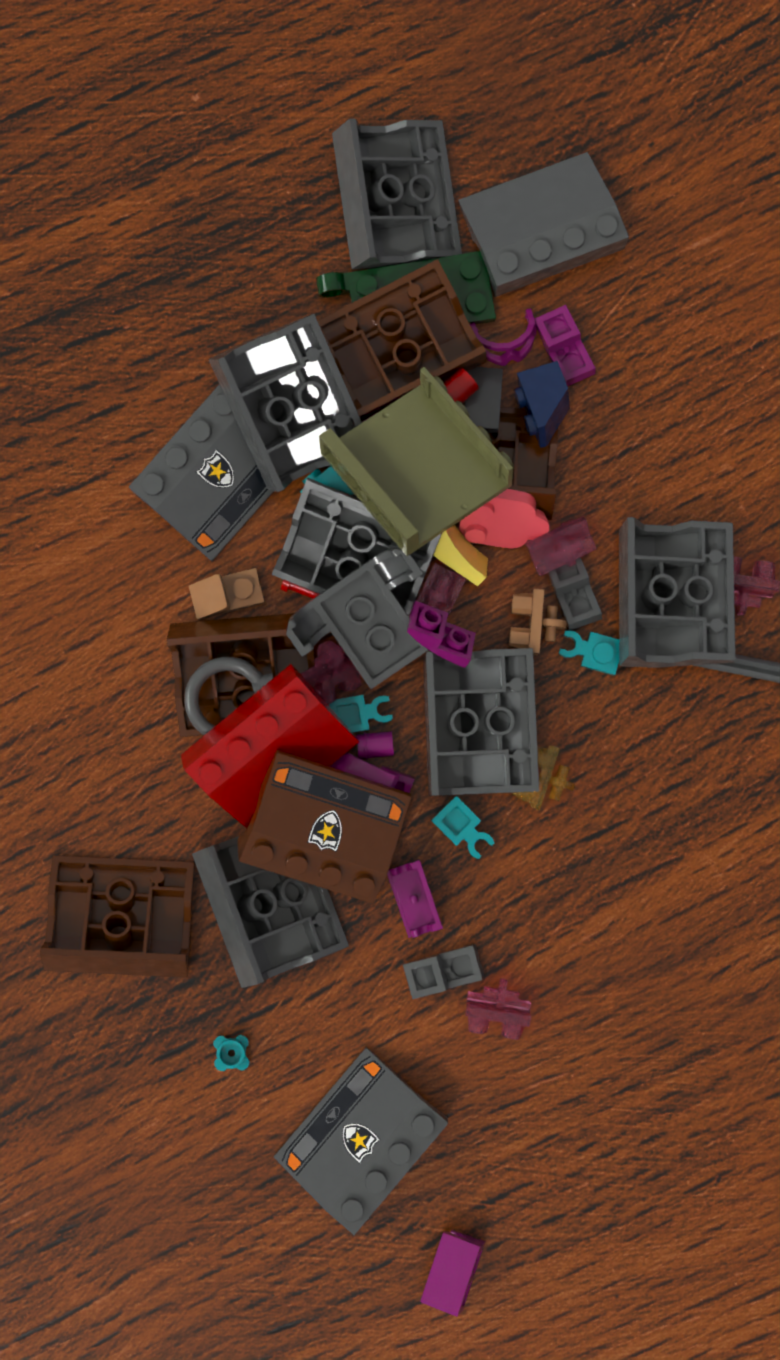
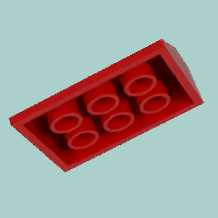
(238, 751)

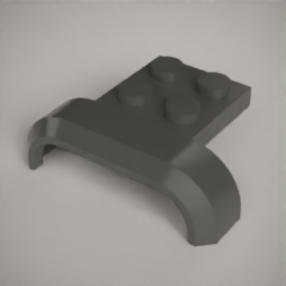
(363, 617)

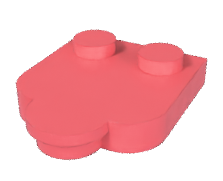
(505, 521)

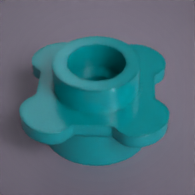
(223, 1059)

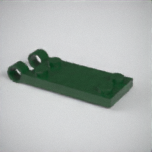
(465, 272)

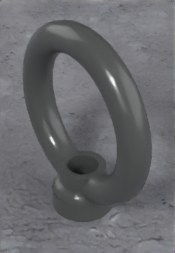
(208, 669)

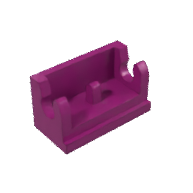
(414, 899)
(452, 1272)

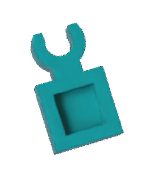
(597, 653)
(356, 714)
(459, 823)

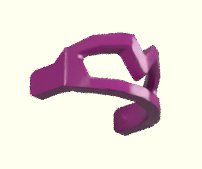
(510, 353)

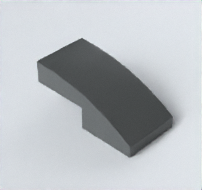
(486, 402)
(575, 595)
(443, 971)

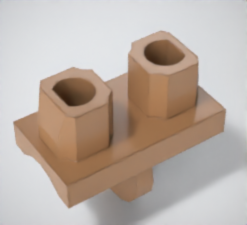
(532, 605)

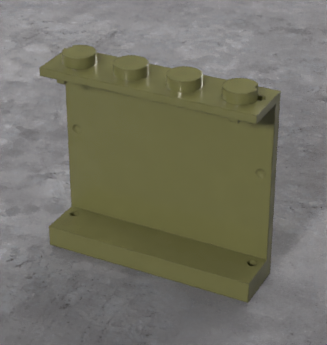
(419, 464)

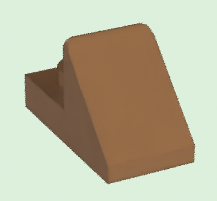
(226, 593)

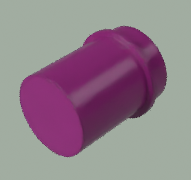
(375, 745)

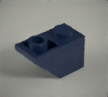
(545, 399)

